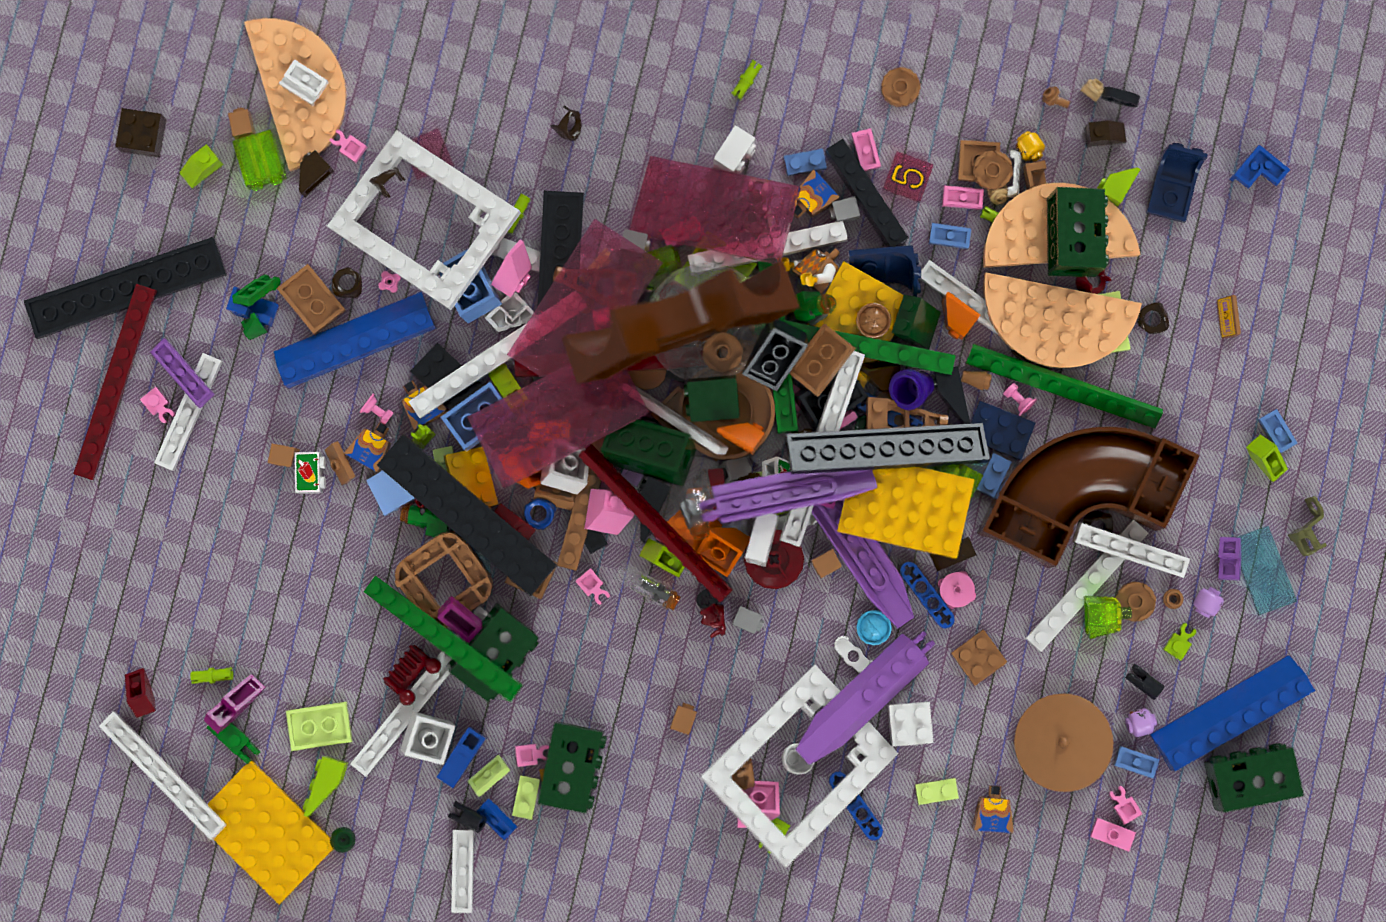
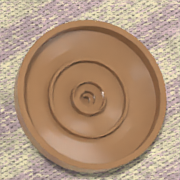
(755, 406)
(1063, 742)

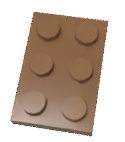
(311, 299)
(822, 360)

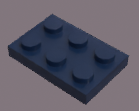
(1003, 429)

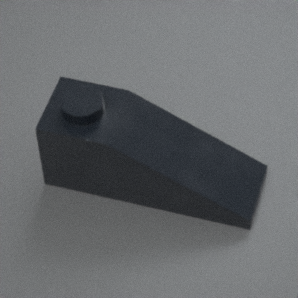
(951, 392)
(655, 494)

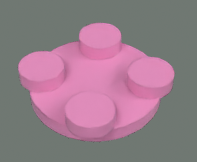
(957, 589)

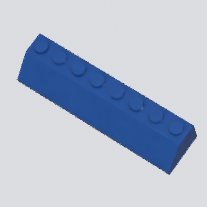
(354, 340)
(1232, 713)

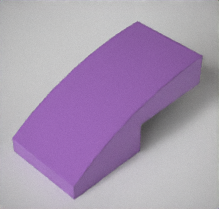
(1229, 558)

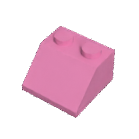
(513, 271)
(606, 512)

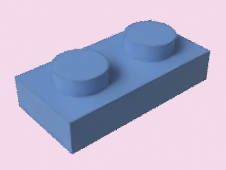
(805, 162)
(950, 236)
(1277, 430)
(993, 475)
(1136, 762)

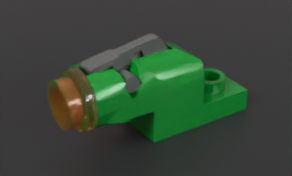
(814, 306)
(423, 518)

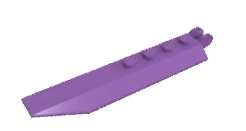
(783, 493)
(868, 566)
(864, 697)

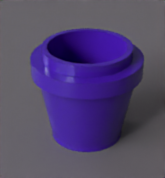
(910, 388)

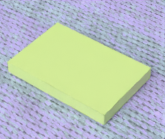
(319, 726)

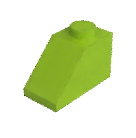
(200, 166)
(1118, 184)
(1267, 457)
(661, 557)

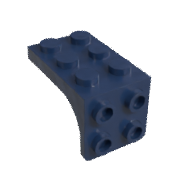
(1175, 182)
(889, 265)

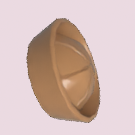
(873, 320)

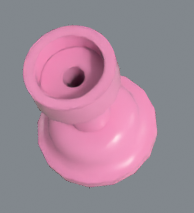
(1024, 404)
(371, 405)

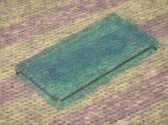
(1264, 571)

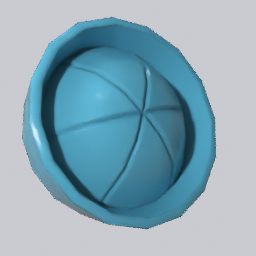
(873, 627)

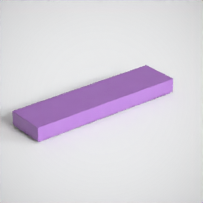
(182, 373)

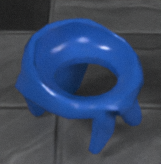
(550, 509)

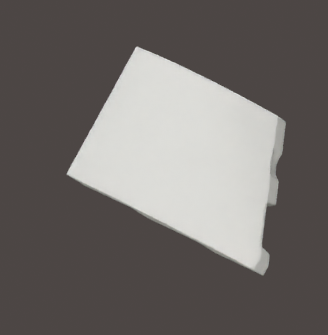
(510, 314)

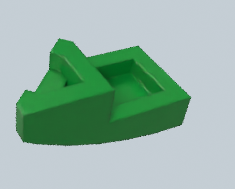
(253, 327)

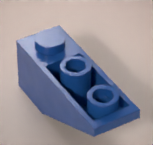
(461, 756)

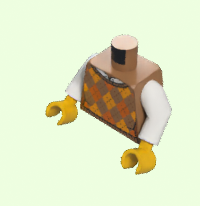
(815, 269)

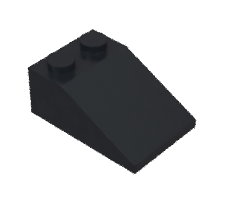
(775, 353)
(813, 406)

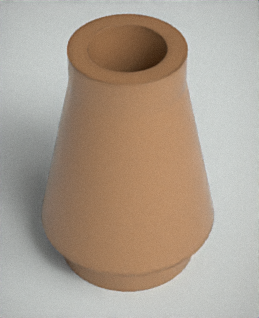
(977, 379)

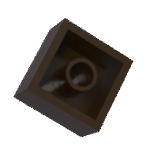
(140, 132)

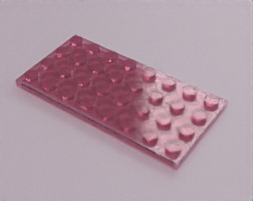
(715, 210)
(597, 276)
(553, 421)

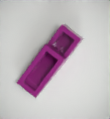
(234, 703)

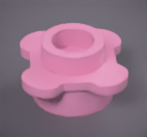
(392, 287)

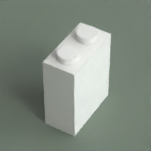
(761, 539)

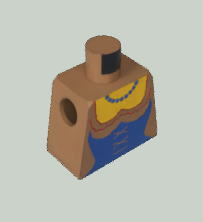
(814, 196)
(412, 391)
(370, 447)
(993, 813)

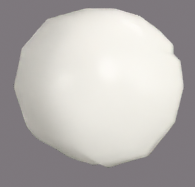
(794, 762)

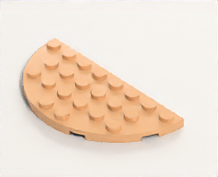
(298, 123)
(1020, 230)
(1057, 323)

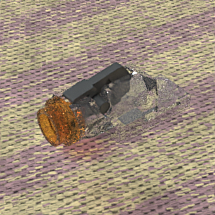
(690, 506)
(647, 586)

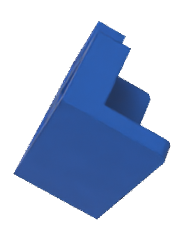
(1258, 163)
(263, 308)

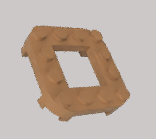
(430, 552)

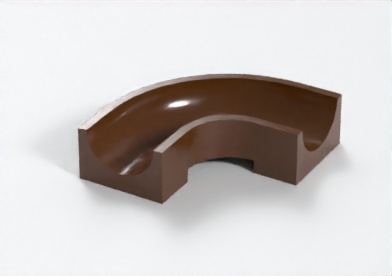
(680, 320)
(1086, 473)

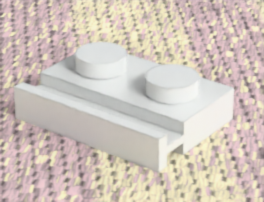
(303, 82)

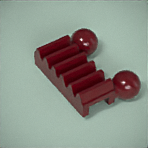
(407, 670)

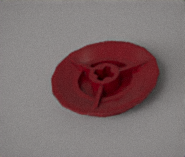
(781, 574)

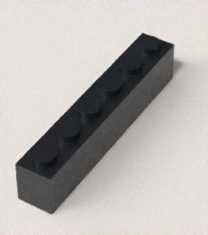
(866, 194)

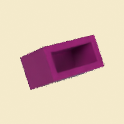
(459, 619)

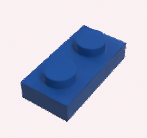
(497, 819)

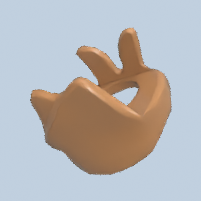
(745, 776)

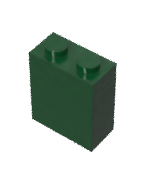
(916, 322)
(712, 398)

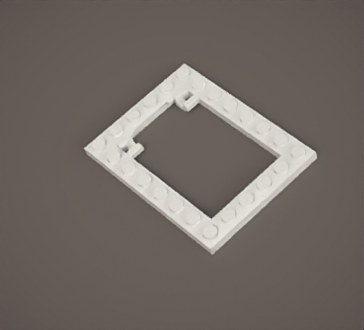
(455, 280)
(871, 744)

